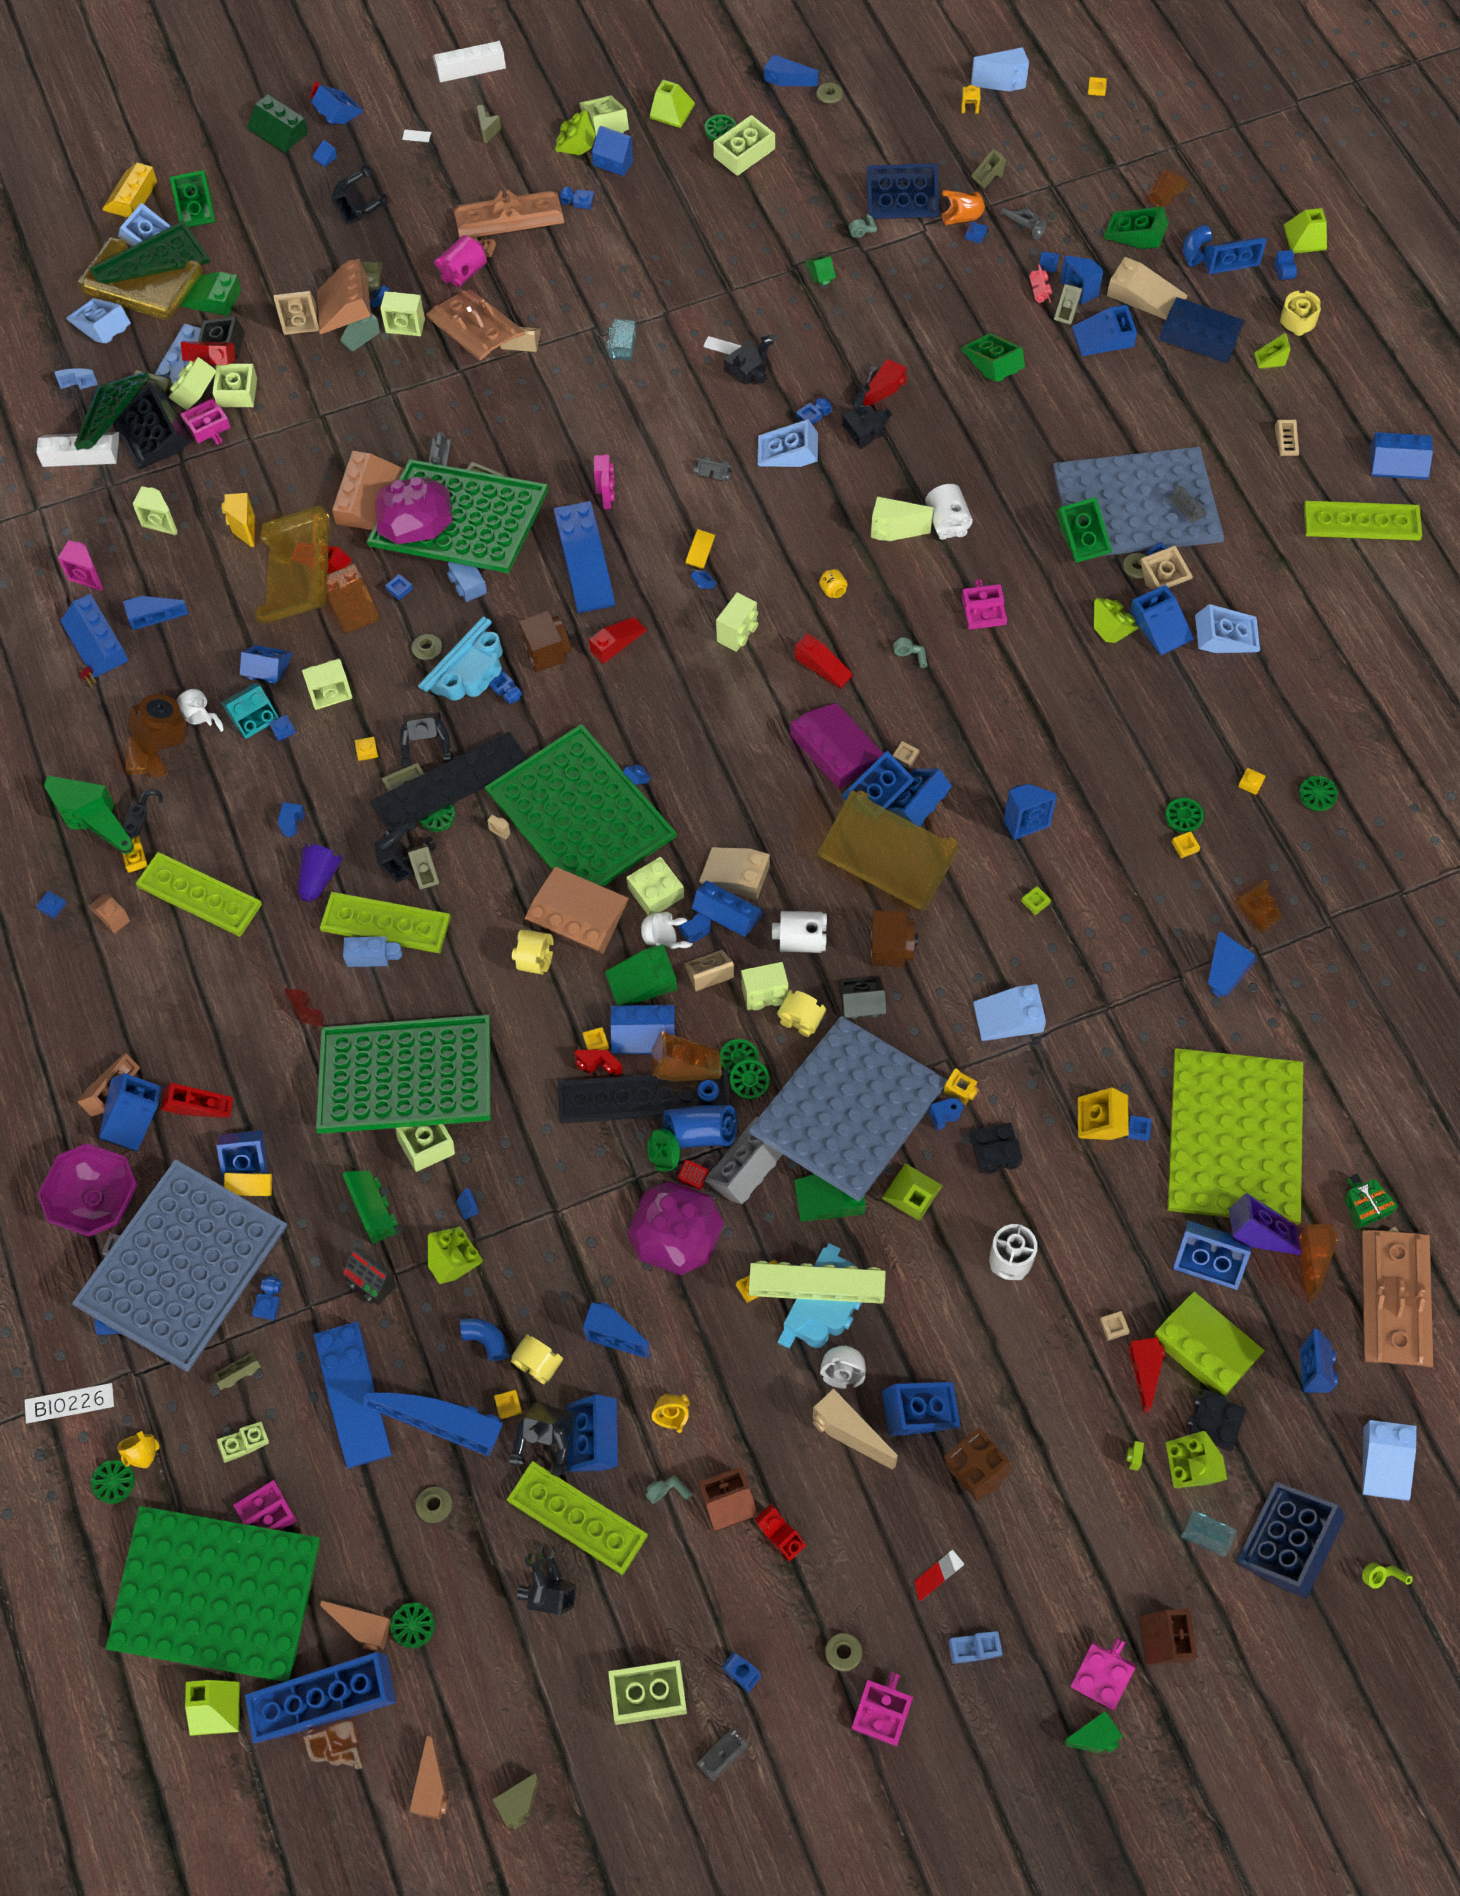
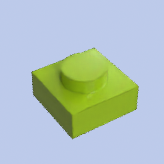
(1036, 900)
(1134, 1455)

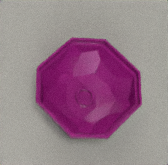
(412, 510)
(87, 1190)
(675, 1228)

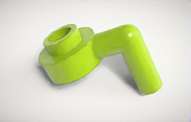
(1375, 1575)

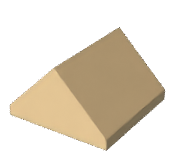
(526, 342)
(1165, 568)
(710, 970)

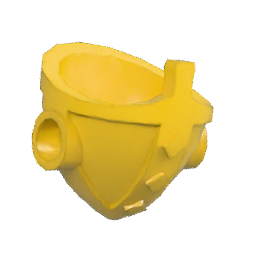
(671, 1411)
(138, 1450)

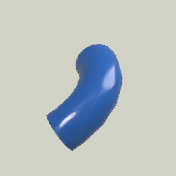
(1193, 242)
(488, 1335)

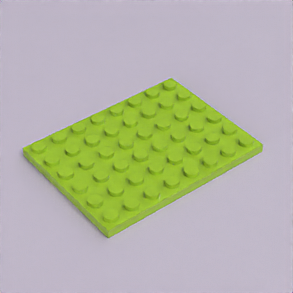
(1235, 1133)

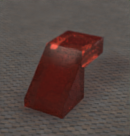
(299, 1002)

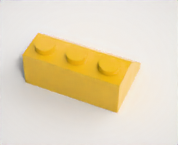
(131, 190)

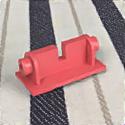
(1043, 291)

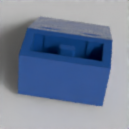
(1106, 331)
(1161, 619)
(129, 1110)

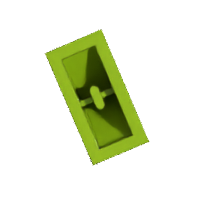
(1274, 353)

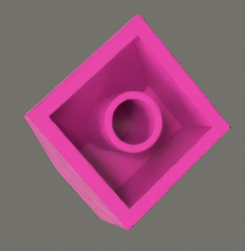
(79, 565)

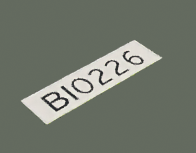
(69, 1403)

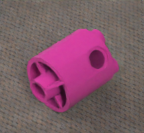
(461, 261)

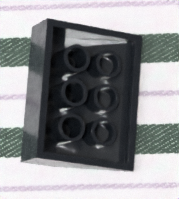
(151, 427)

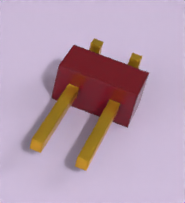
(86, 673)

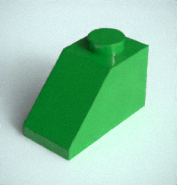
(821, 269)
(1096, 1736)

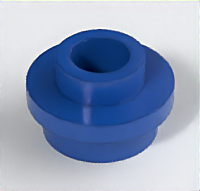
(708, 1084)

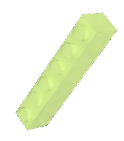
(817, 1282)

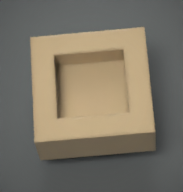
(906, 754)
(499, 826)
(1114, 1325)

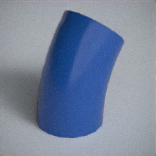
(702, 1125)

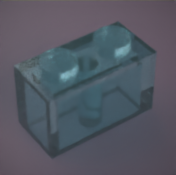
(622, 339)
(1208, 1533)

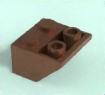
(728, 1499)
(1168, 1637)

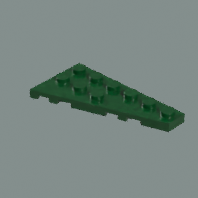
(155, 255)
(106, 406)

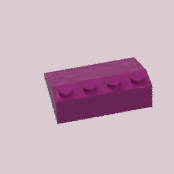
(835, 743)

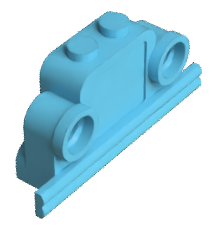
(468, 665)
(817, 1319)

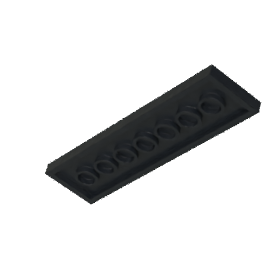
(449, 782)
(631, 1097)

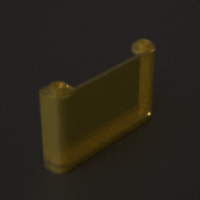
(151, 294)
(295, 564)
(888, 851)

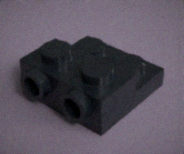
(996, 1148)
(1217, 1418)

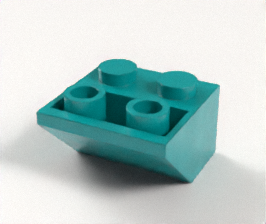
(250, 710)

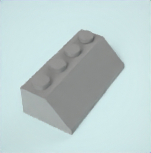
(743, 1167)

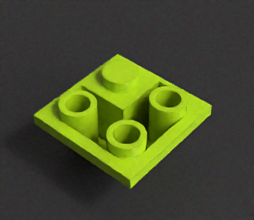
(671, 104)
(576, 135)
(1307, 231)
(1112, 621)
(912, 1192)
(451, 1254)
(1195, 1461)
(212, 1707)

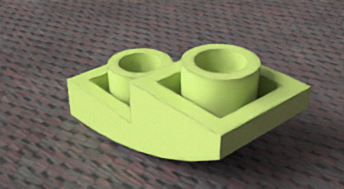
(242, 1443)

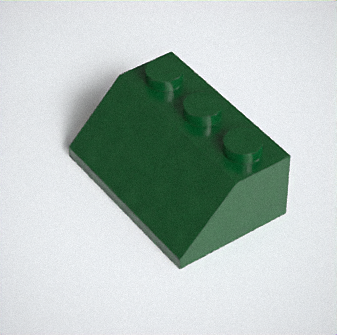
(277, 124)

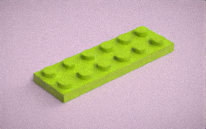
(1362, 520)
(199, 894)
(398, 923)
(577, 1518)

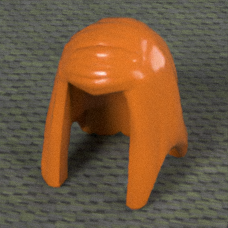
(963, 207)

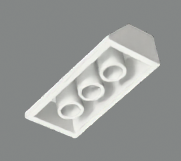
(469, 61)
(61, 451)

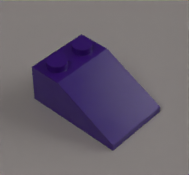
(1263, 1227)

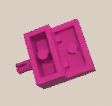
(206, 421)
(604, 479)
(984, 606)
(266, 1508)
(1104, 1674)
(882, 1711)

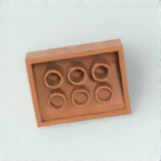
(344, 297)
(359, 487)
(577, 910)

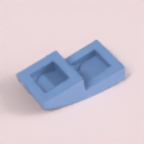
(70, 377)
(975, 1647)

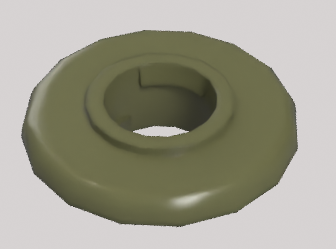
(832, 88)
(1131, 560)
(430, 653)
(436, 1515)
(849, 1641)

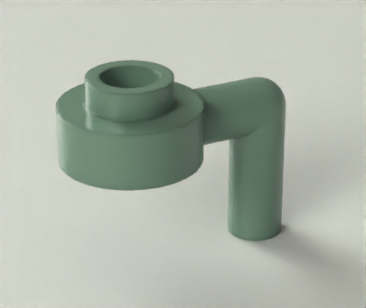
(859, 227)
(904, 647)
(657, 1490)

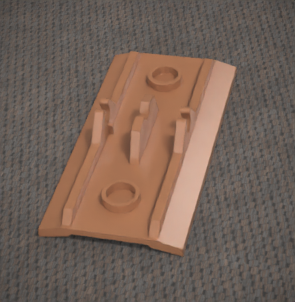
(508, 214)
(474, 323)
(1397, 1298)

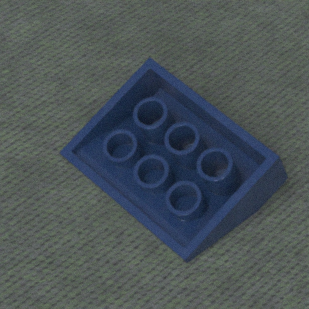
(902, 191)
(1201, 329)
(1291, 1539)

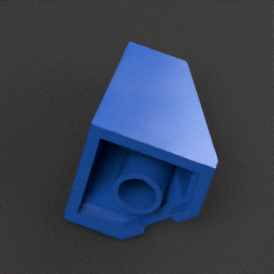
(1229, 965)

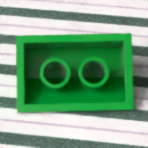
(371, 1205)

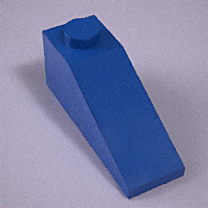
(789, 73)
(147, 610)

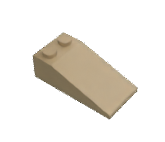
(1143, 288)
(845, 1425)

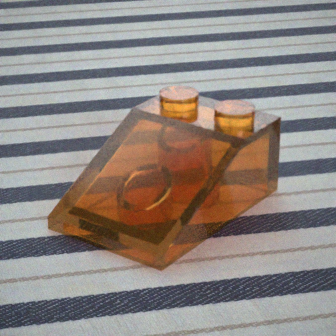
(350, 599)
(684, 1060)
(1317, 1246)

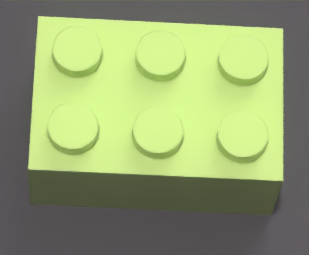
(744, 145)
(647, 1692)

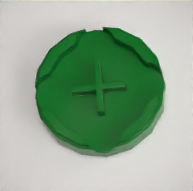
(663, 1150)

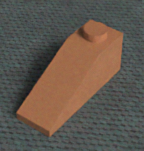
(96, 1095)
(366, 1628)
(429, 1792)

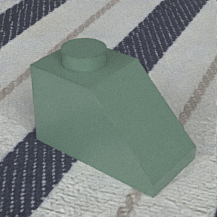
(360, 332)

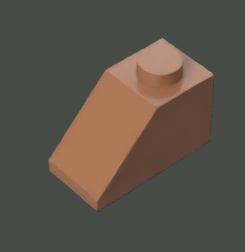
(109, 912)

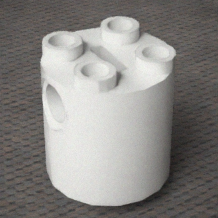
(950, 511)
(795, 929)
(1013, 1252)

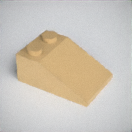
(297, 312)
(737, 870)

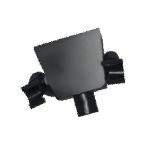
(350, 201)
(748, 362)
(863, 422)
(423, 727)
(393, 855)
(545, 1426)
(548, 1594)

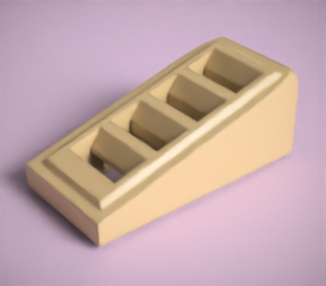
(1285, 425)

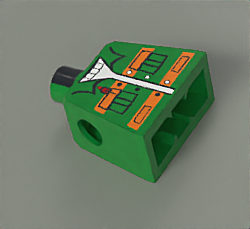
(1367, 1202)

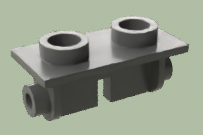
(440, 449)
(720, 469)
(1187, 505)

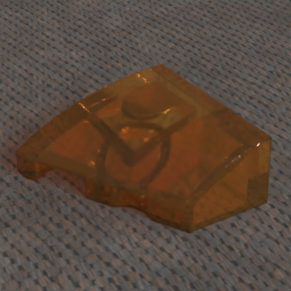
(1167, 187)
(140, 762)
(1260, 907)
(335, 1744)

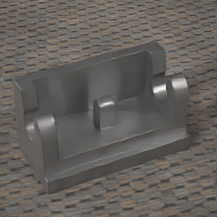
(722, 1754)

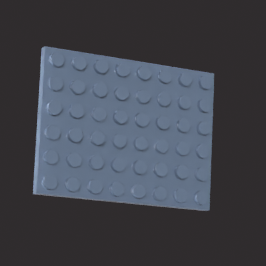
(1135, 497)
(849, 1108)
(180, 1265)

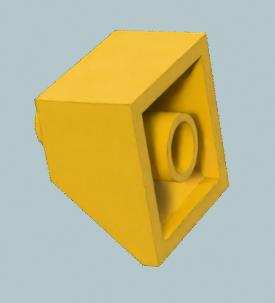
(240, 516)
(1103, 1115)

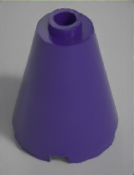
(316, 870)

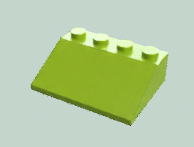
(1208, 1344)

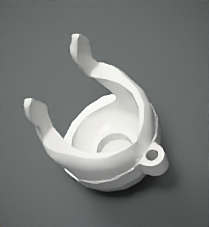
(192, 708)
(658, 930)

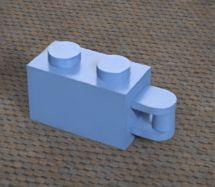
(468, 581)
(370, 951)

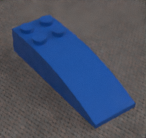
(584, 557)
(347, 1379)
(439, 1418)
(321, 1698)

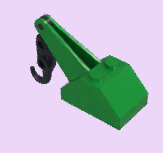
(91, 807)

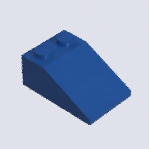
(609, 1329)
(1317, 1364)
(920, 1408)

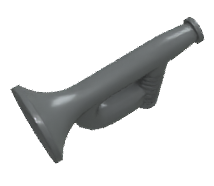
(1034, 224)

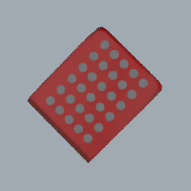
(692, 1175)

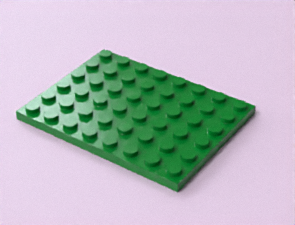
(487, 517)
(580, 809)
(404, 1074)
(214, 1594)

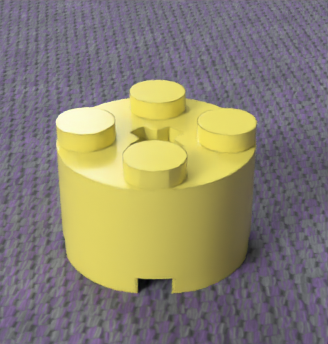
(1300, 312)
(533, 951)
(801, 1012)
(537, 1358)

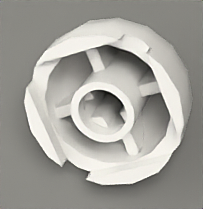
(843, 1366)

